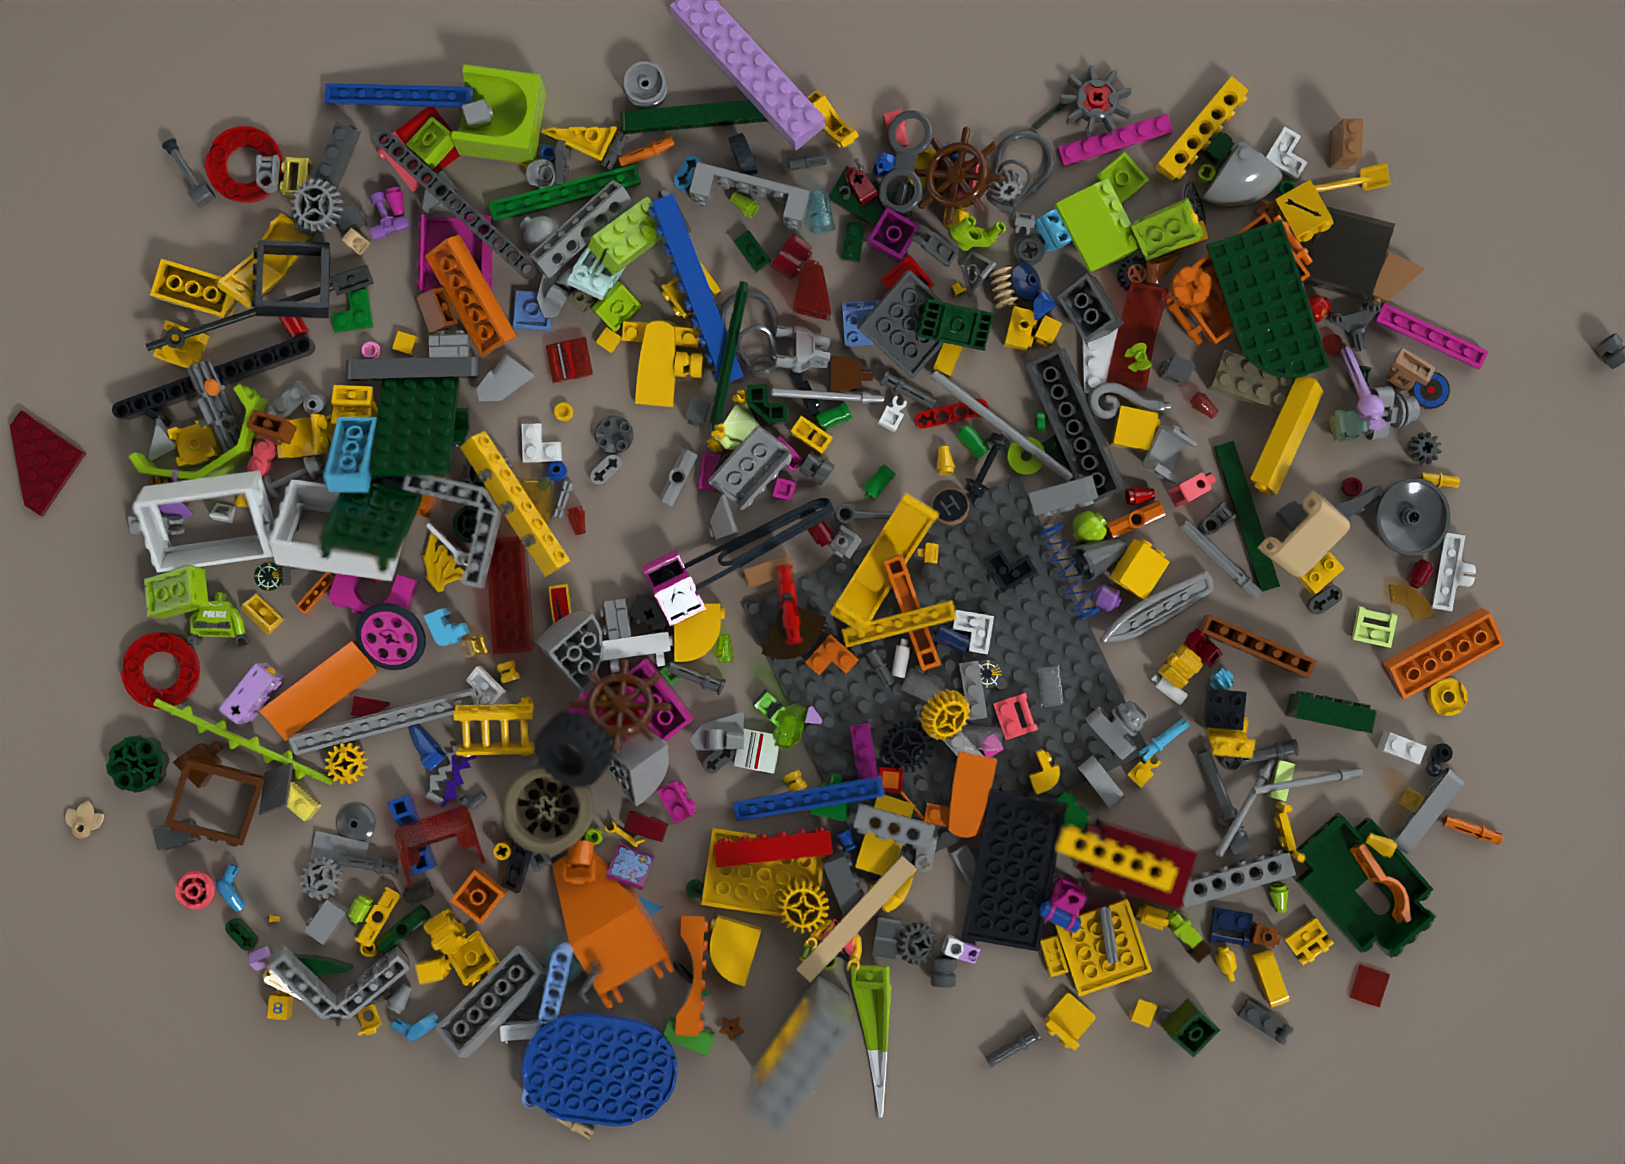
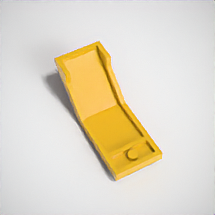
(239, 280)

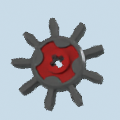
(1096, 101)

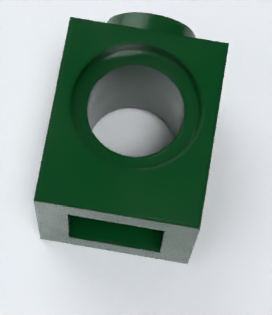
(1218, 148)

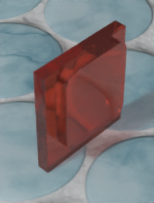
(1369, 985)

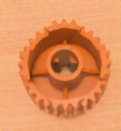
(1200, 282)

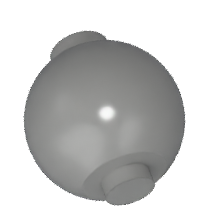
(537, 230)

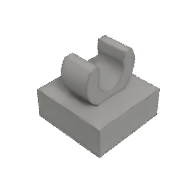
(1024, 220)

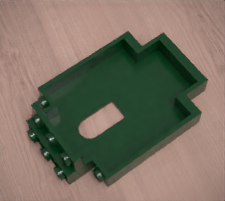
(1336, 875)

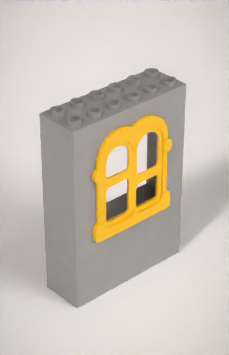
(799, 1053)

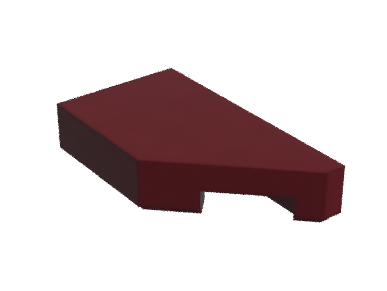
(366, 706)

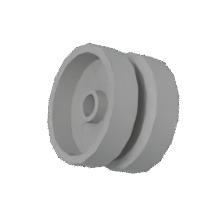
(646, 74)

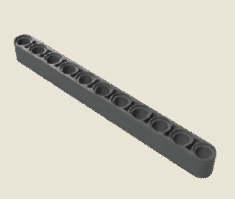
(447, 200)

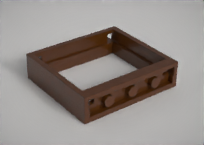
(223, 771)

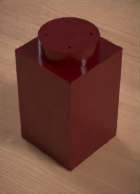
(1181, 856)

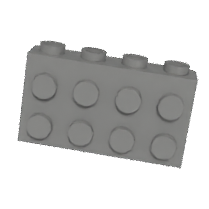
(751, 467)

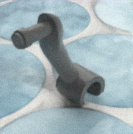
(847, 187)
(587, 985)

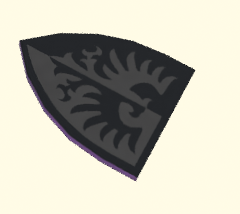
(1190, 192)

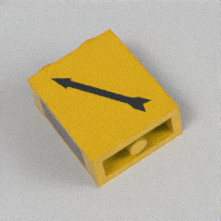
(1304, 211)

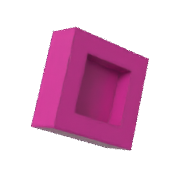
(784, 489)

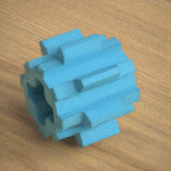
(1221, 679)

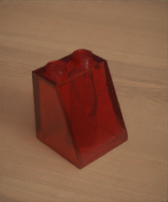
(812, 292)

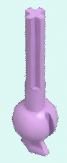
(1369, 406)

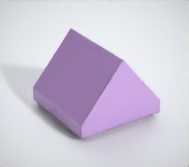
(813, 716)
(259, 958)

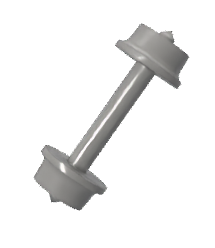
(313, 467)

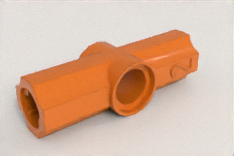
(1146, 514)

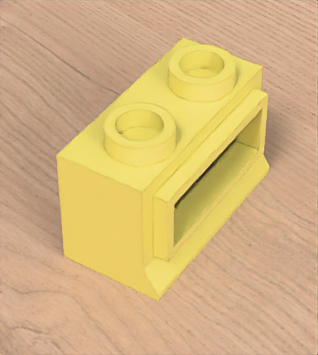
(287, 167)

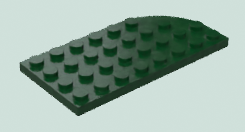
(1268, 302)

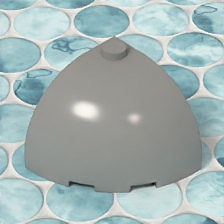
(1242, 178)
(574, 647)
(639, 766)

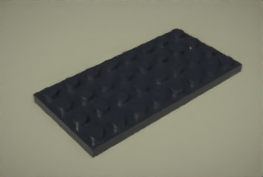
(1013, 870)

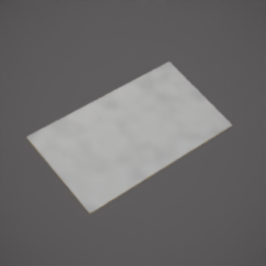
(332, 846)

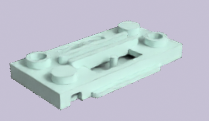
(592, 276)

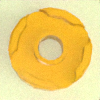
(1458, 700)

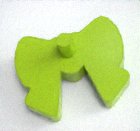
(1138, 351)

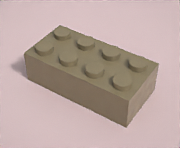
(1243, 381)

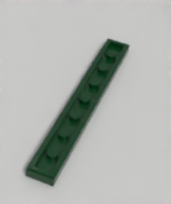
(1246, 515)

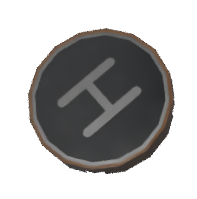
(951, 506)

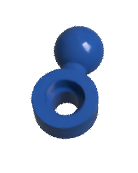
(559, 476)

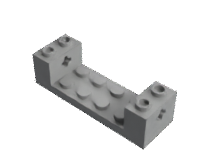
(708, 176)

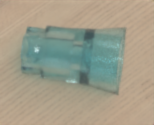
(820, 212)

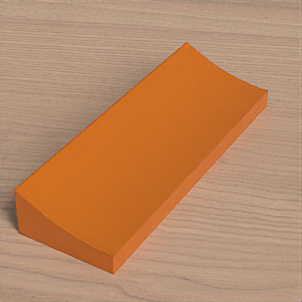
(470, 295)
(1443, 653)
(319, 690)

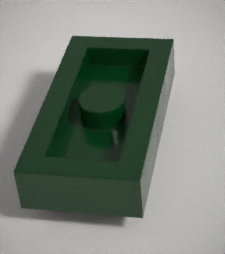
(752, 251)

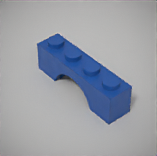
(403, 812)

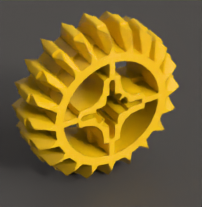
(945, 714)
(811, 906)

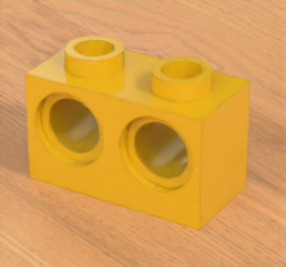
(811, 435)
(433, 968)

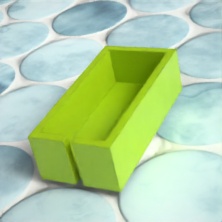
(625, 237)

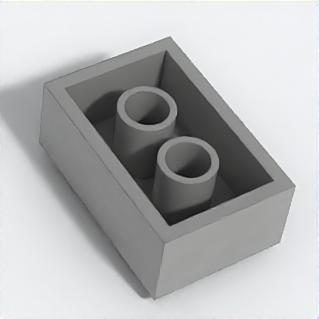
(1064, 496)

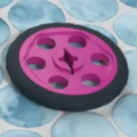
(410, 624)

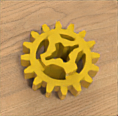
(345, 755)

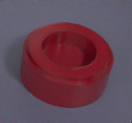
(1351, 486)

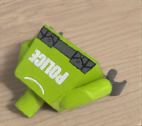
(217, 620)

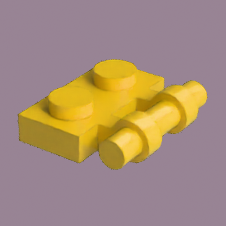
(1305, 937)

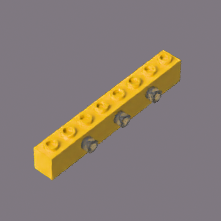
(514, 503)

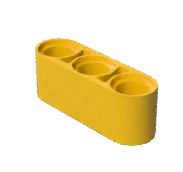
(1270, 978)

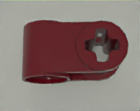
(862, 187)

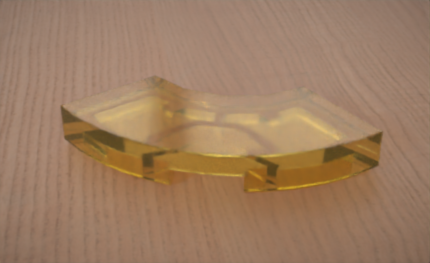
(1411, 599)

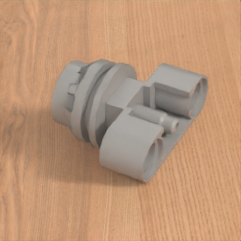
(1398, 410)
(1113, 731)

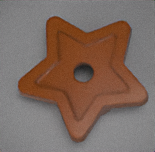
(1265, 205)
(736, 1028)

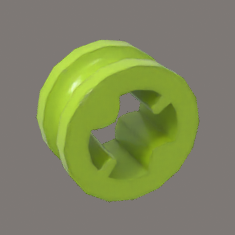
(1208, 167)

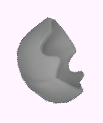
(541, 173)

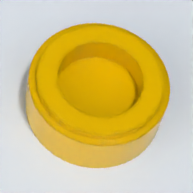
(563, 411)

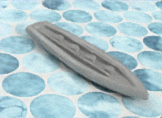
(1159, 608)

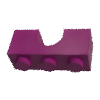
(863, 750)

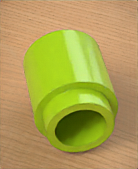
(360, 908)

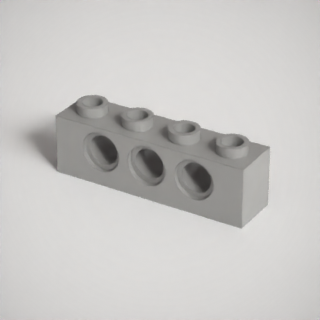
(924, 829)

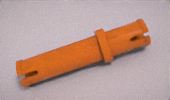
(647, 151)
(1480, 832)

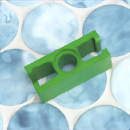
(696, 1043)

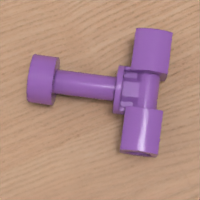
(387, 223)

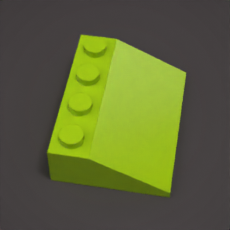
(1098, 225)

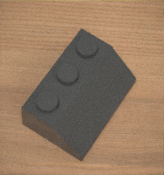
(1090, 308)

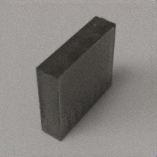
(1349, 254)

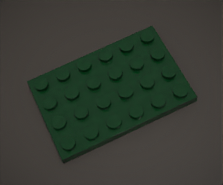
(415, 426)

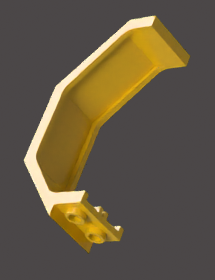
(871, 580)

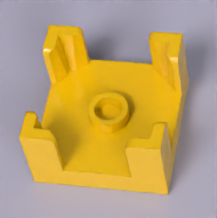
(186, 355)
(195, 444)

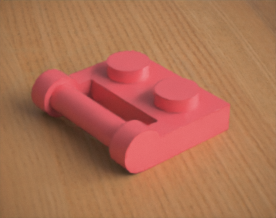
(1009, 719)

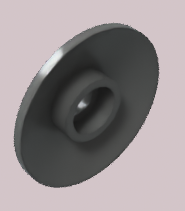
(364, 819)

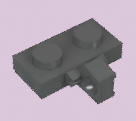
(562, 155)

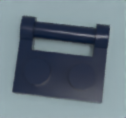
(1231, 920)

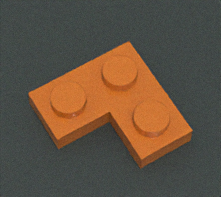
(831, 651)

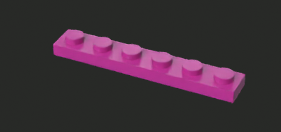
(1120, 139)
(1431, 336)

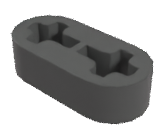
(1327, 603)
(720, 763)

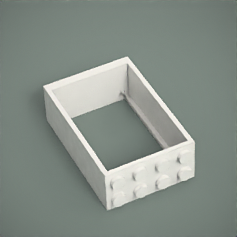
(317, 497)
(215, 552)

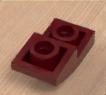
(646, 826)

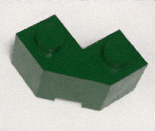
(770, 412)

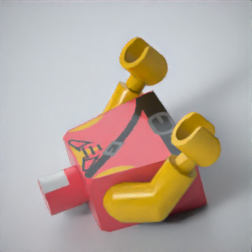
(851, 951)

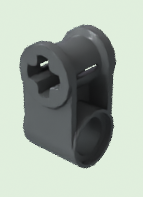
(1218, 517)

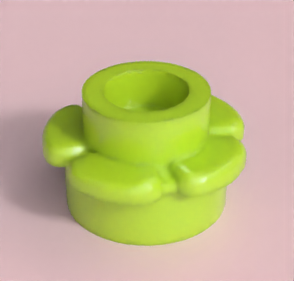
(591, 831)

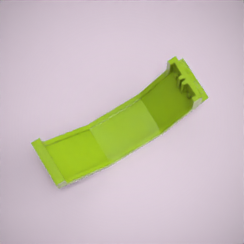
(227, 461)

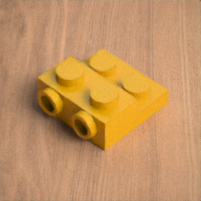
(473, 959)

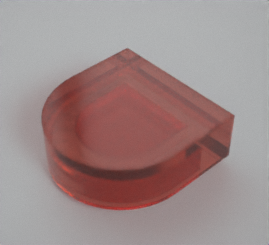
(1332, 344)

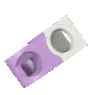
(960, 949)

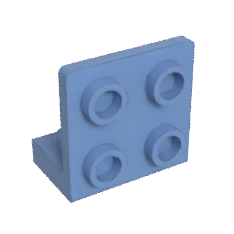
(853, 316)

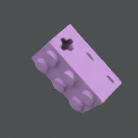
(252, 693)

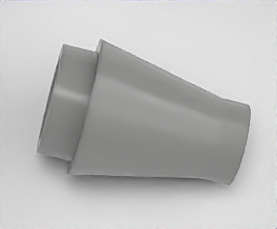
(399, 999)

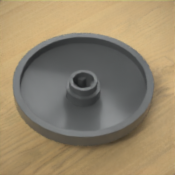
(1412, 517)

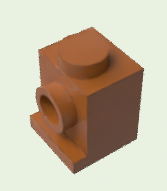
(1259, 931)

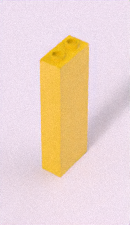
(1287, 435)

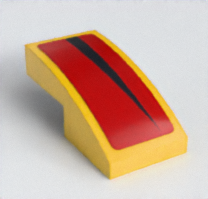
(560, 601)

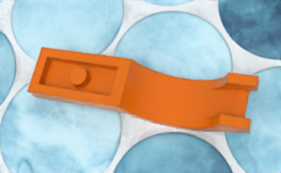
(1375, 874)

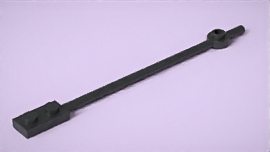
(341, 283)

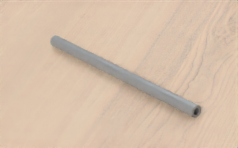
(1002, 426)

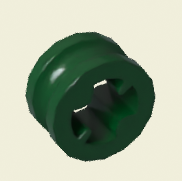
(689, 890)

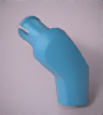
(226, 889)
(418, 1029)

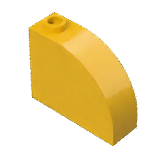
(698, 633)
(733, 947)

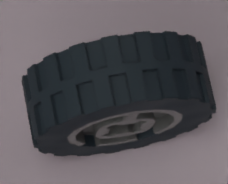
(742, 154)

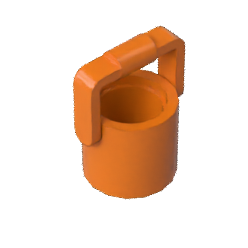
(580, 857)

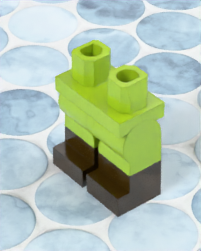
(1182, 928)

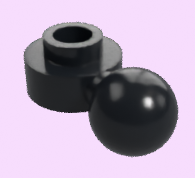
(1434, 768)

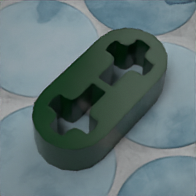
(238, 937)

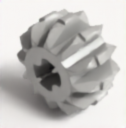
(1008, 188)

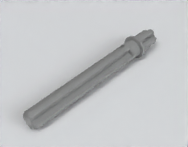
(1226, 564)

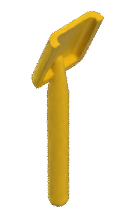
(1371, 178)

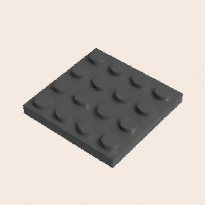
(896, 321)

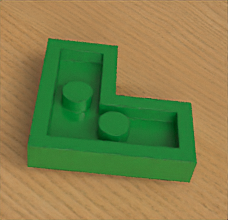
(359, 315)

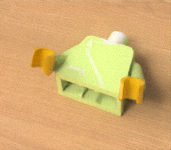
(737, 425)

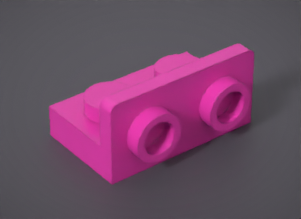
(676, 801)

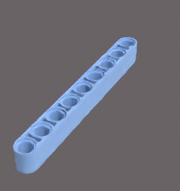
(551, 998)

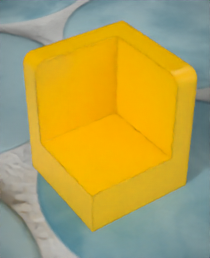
(1143, 1013)

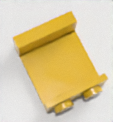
(308, 439)
(1231, 742)

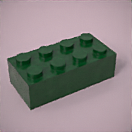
(1336, 713)

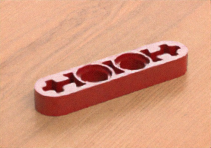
(951, 416)

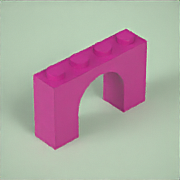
(345, 593)

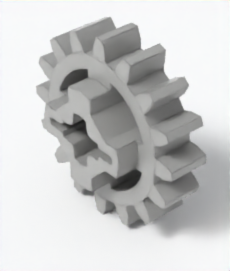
(316, 886)

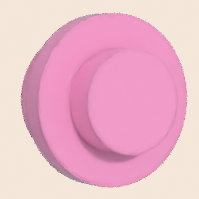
(370, 350)

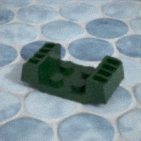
(954, 324)

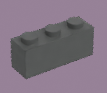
(842, 880)

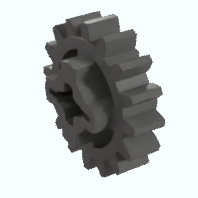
(912, 952)

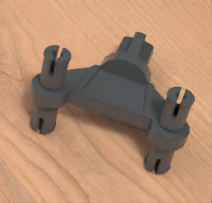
(1356, 323)

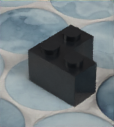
(1005, 574)

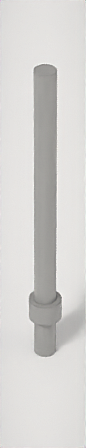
(863, 397)
(1342, 775)
(1263, 776)

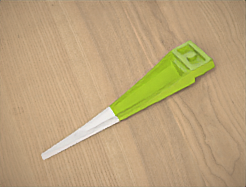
(873, 1000)

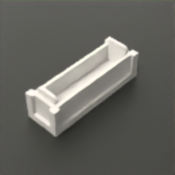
(518, 1030)

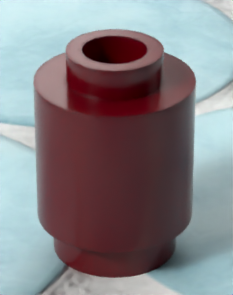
(821, 533)
(1420, 574)

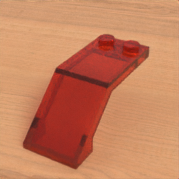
(1141, 322)

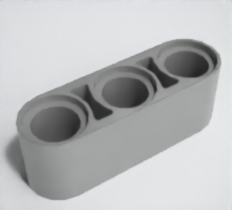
(1101, 782)

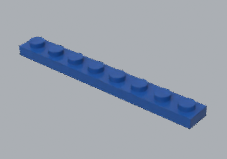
(398, 95)
(809, 798)

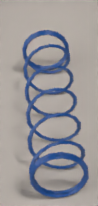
(1095, 609)

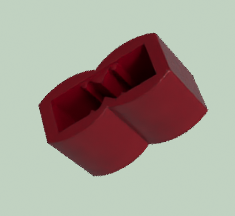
(792, 256)

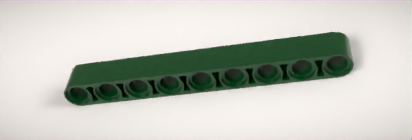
(689, 117)

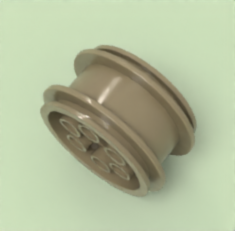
(516, 817)

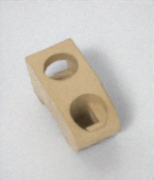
(355, 241)

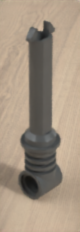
(1240, 841)

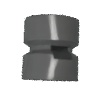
(1612, 350)
(822, 472)
(943, 974)

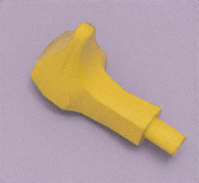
(899, 896)

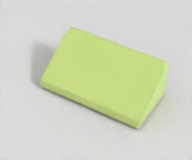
(1282, 772)

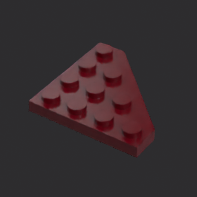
(42, 461)

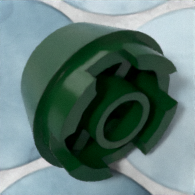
(465, 523)

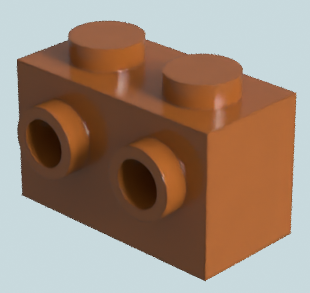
(435, 307)
(271, 427)

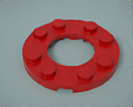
(218, 157)
(141, 650)

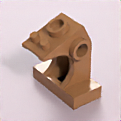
(1405, 374)

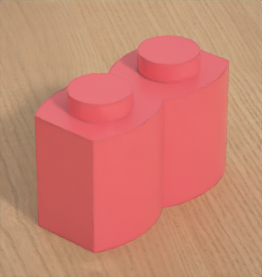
(264, 454)

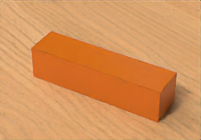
(316, 593)

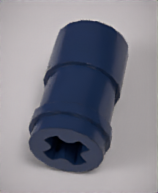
(948, 637)

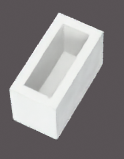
(1401, 747)

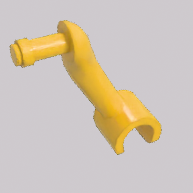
(628, 837)

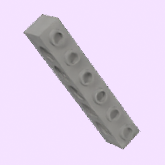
(580, 228)
(1283, 869)

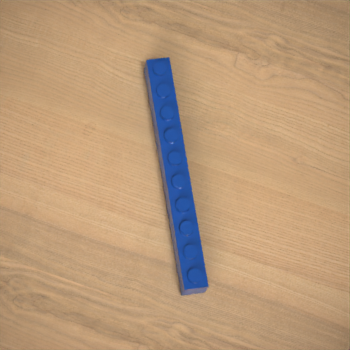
(692, 282)

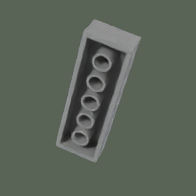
(492, 1001)

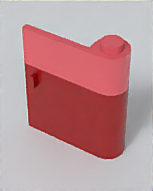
(405, 133)

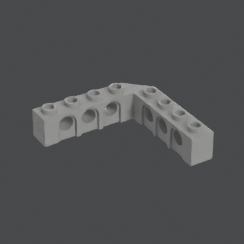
(487, 525)
(351, 998)

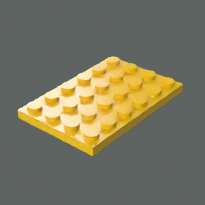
(758, 885)

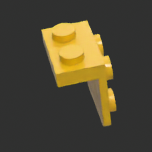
(1068, 1020)

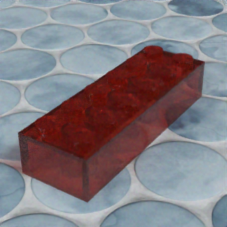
(510, 597)

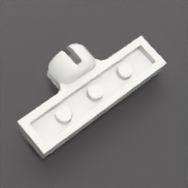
(1451, 572)

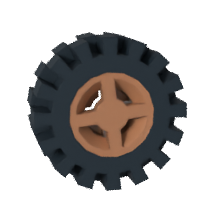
(1137, 267)

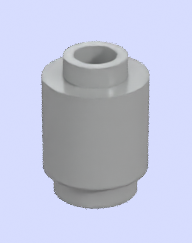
(320, 403)

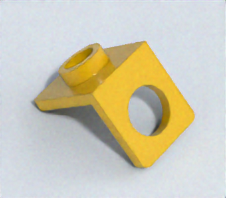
(369, 1027)

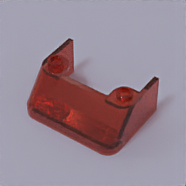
(435, 829)

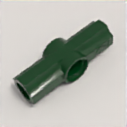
(411, 921)

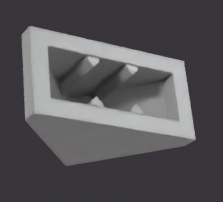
(160, 441)

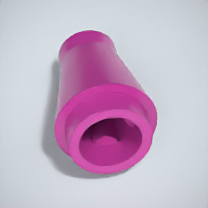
(395, 200)

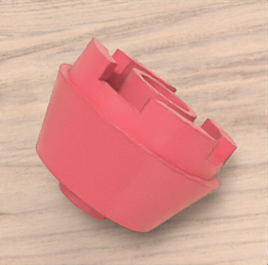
(194, 890)

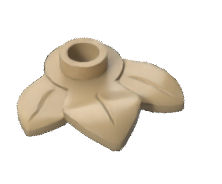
(84, 817)

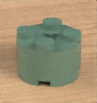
(1347, 425)

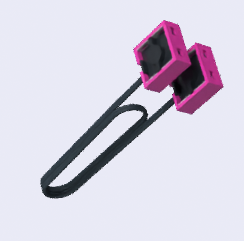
(673, 584)

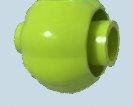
(1089, 527)

